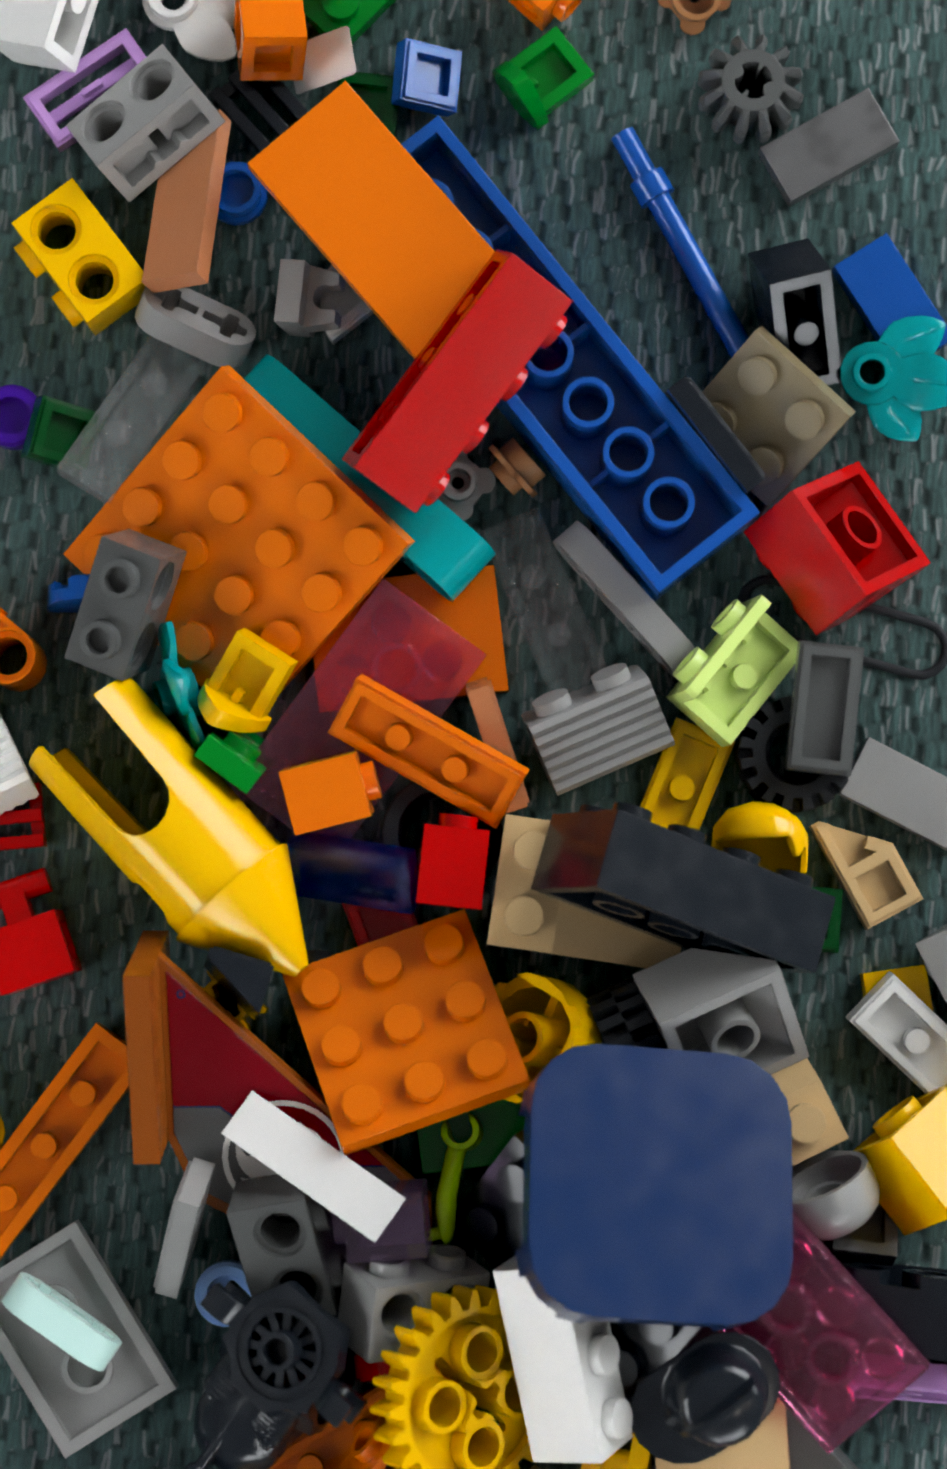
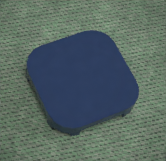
(656, 1187)

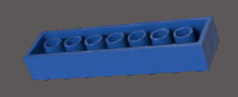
(597, 410)

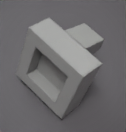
(299, 296)

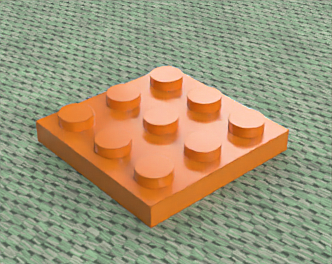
(406, 1032)

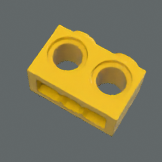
(90, 253)

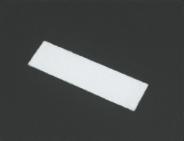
(313, 1166)

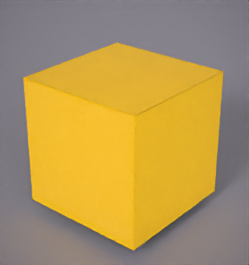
(911, 1160)

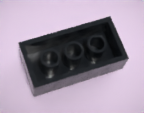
(681, 887)

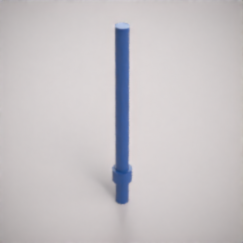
(653, 191)

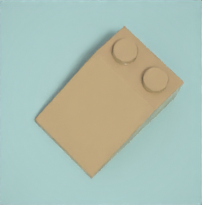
(549, 926)

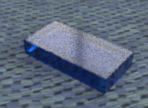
(354, 872)

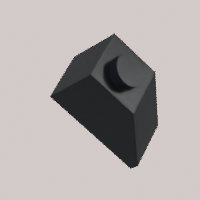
(797, 304)

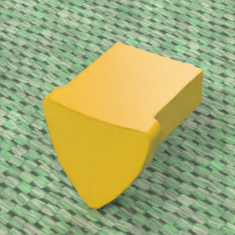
(245, 684)

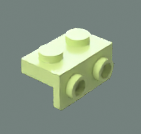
(735, 671)

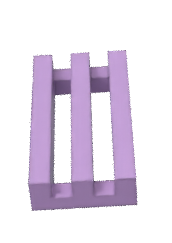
(64, 80)

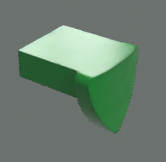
(543, 77)

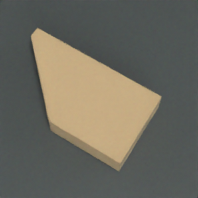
(867, 872)

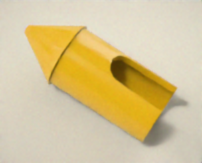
(207, 858)

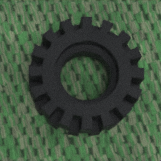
(761, 776)
(623, 1016)

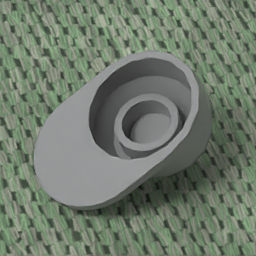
(834, 1192)

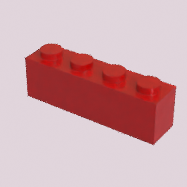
(459, 380)

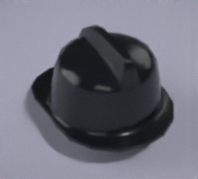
(705, 1398)

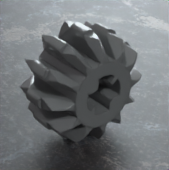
(764, 69)

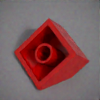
(835, 547)

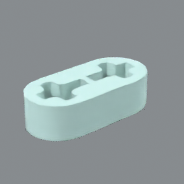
(61, 1321)

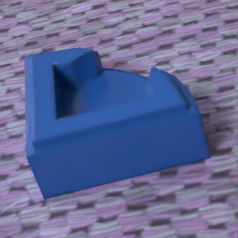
(67, 597)

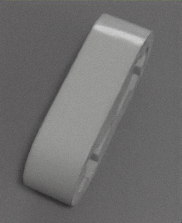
(196, 325)

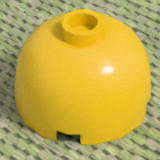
(545, 1019)

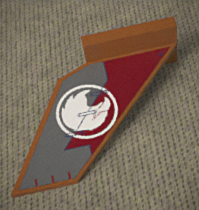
(197, 1067)

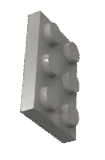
(67, 1395)

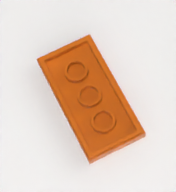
(374, 215)

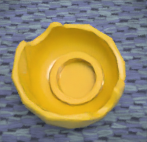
(765, 831)

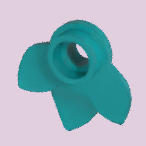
(912, 376)
(177, 688)

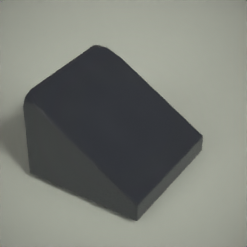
(241, 976)

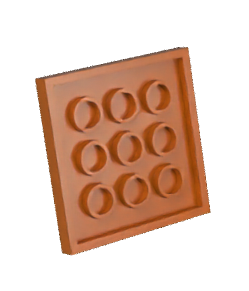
(265, 525)

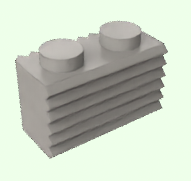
(597, 727)

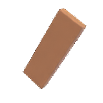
(187, 216)

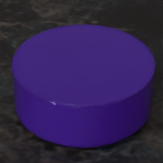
(15, 415)

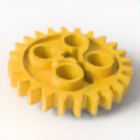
(434, 1418)

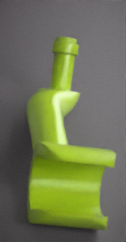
(450, 1178)

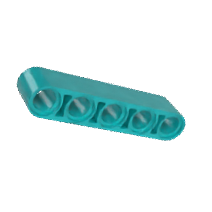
(445, 547)

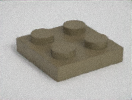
(776, 410)

